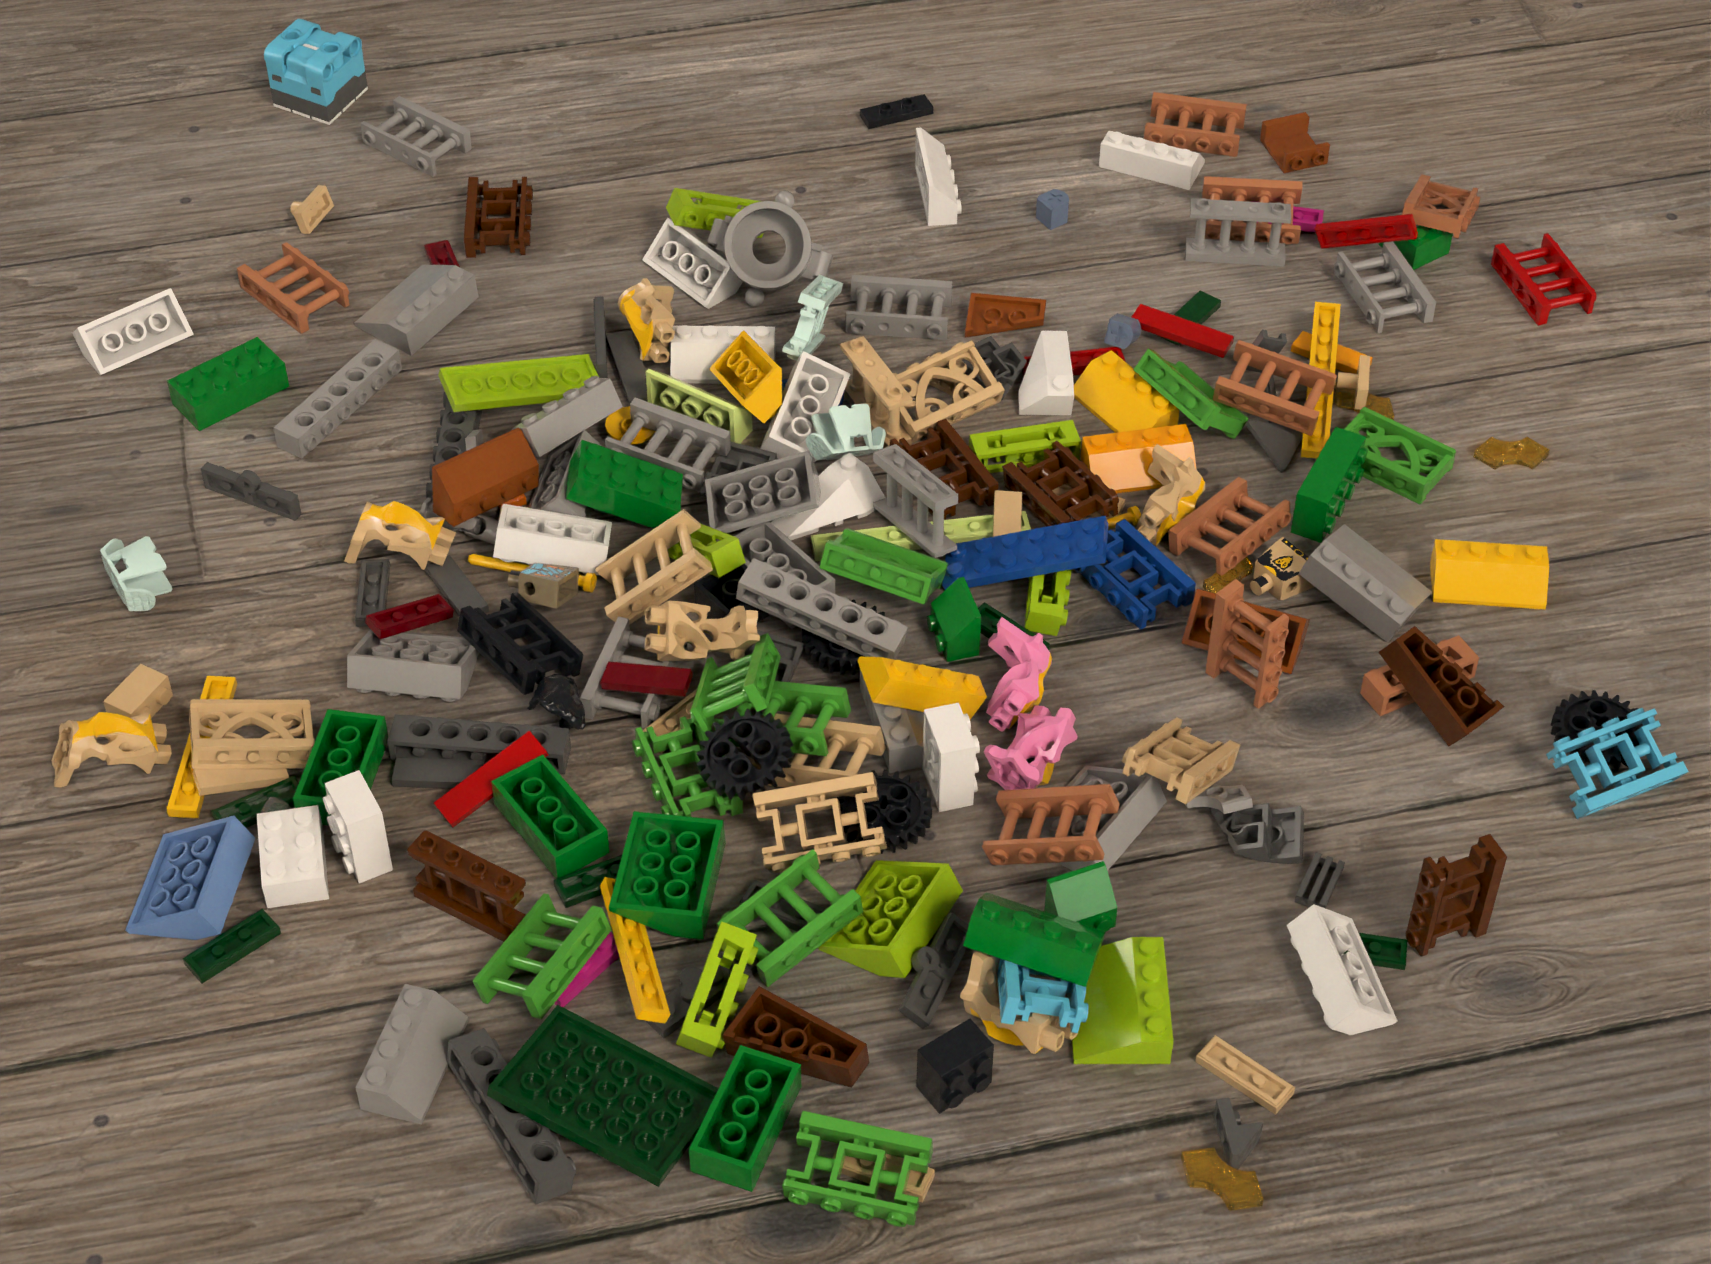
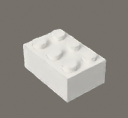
(950, 756)
(357, 827)
(292, 856)

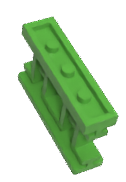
(664, 779)
(864, 1143)

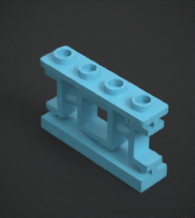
(1626, 783)
(1039, 996)

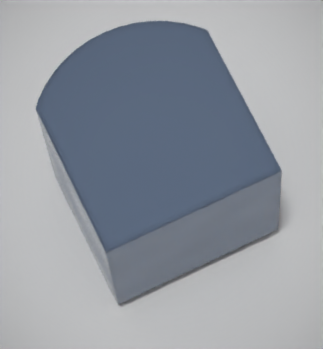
(1052, 208)
(1122, 331)

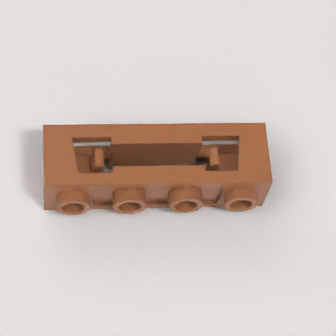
(1383, 684)

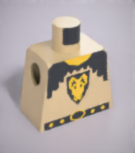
(1279, 571)

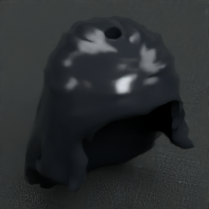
(560, 697)

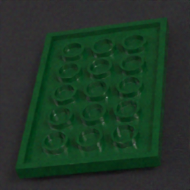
(605, 1094)

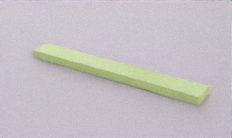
(957, 530)

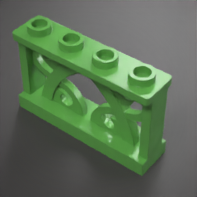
(1189, 394)
(1401, 475)
(883, 565)

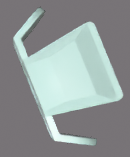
(837, 431)
(143, 575)

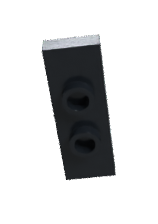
(896, 111)

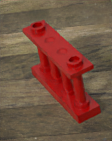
(1530, 293)

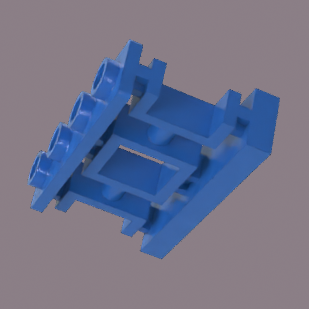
(1150, 564)

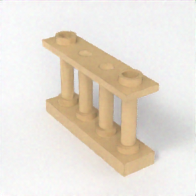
(876, 386)
(665, 583)
(839, 737)

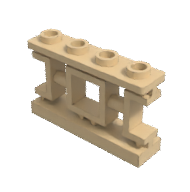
(1181, 760)
(815, 796)

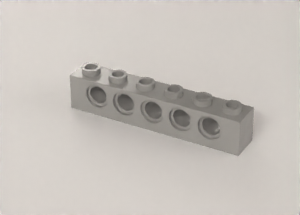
(337, 398)
(807, 613)

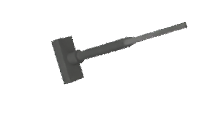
(1275, 439)

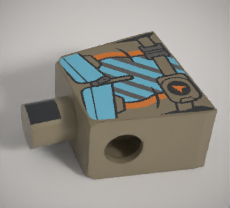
(546, 584)

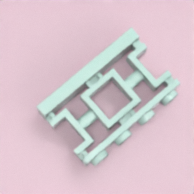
(816, 299)

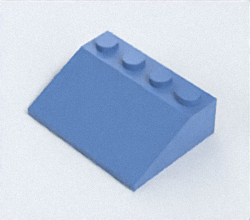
(192, 881)

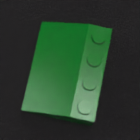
(669, 872)
(1034, 938)

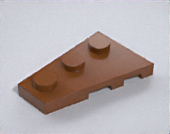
(1002, 313)

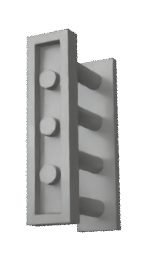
(420, 120)
(1234, 251)
(1398, 272)
(899, 291)
(678, 426)
(929, 492)
(594, 696)

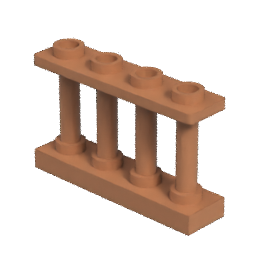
(1196, 110)
(1253, 190)
(285, 304)
(1268, 406)
(1221, 508)
(1224, 643)
(1051, 802)

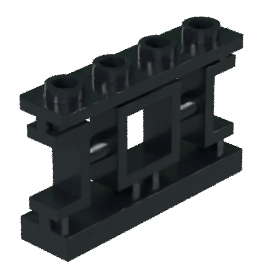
(495, 636)

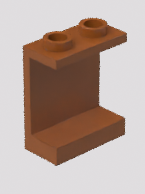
(1291, 145)

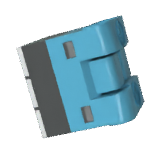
(315, 71)

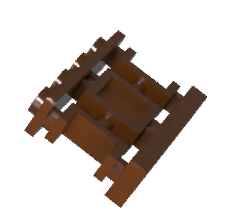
(497, 230)
(959, 459)
(1047, 476)
(467, 886)
(1474, 889)

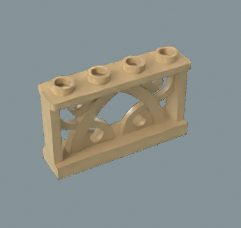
(961, 408)
(232, 751)

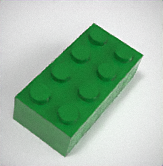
(228, 383)
(623, 485)
(1329, 485)
(342, 746)
(550, 817)
(745, 1118)

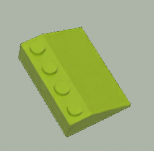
(899, 916)
(1127, 1006)

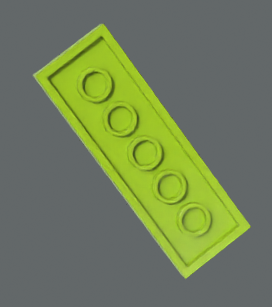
(514, 382)

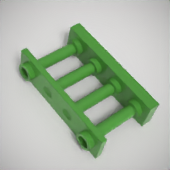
(735, 683)
(802, 700)
(818, 929)
(560, 969)

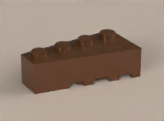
(1438, 687)
(795, 1035)

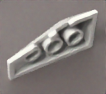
(1048, 378)
(845, 492)

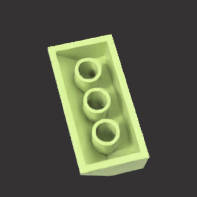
(698, 404)

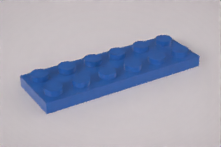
(1029, 553)

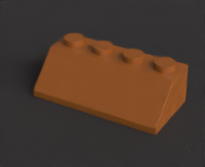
(484, 477)
(1200, 623)

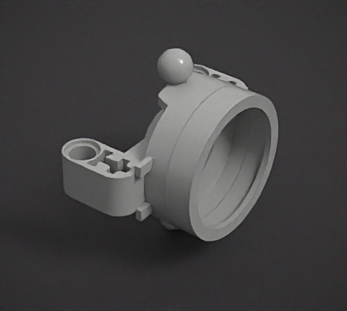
(736, 239)

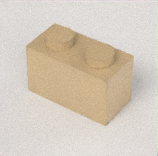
(140, 693)

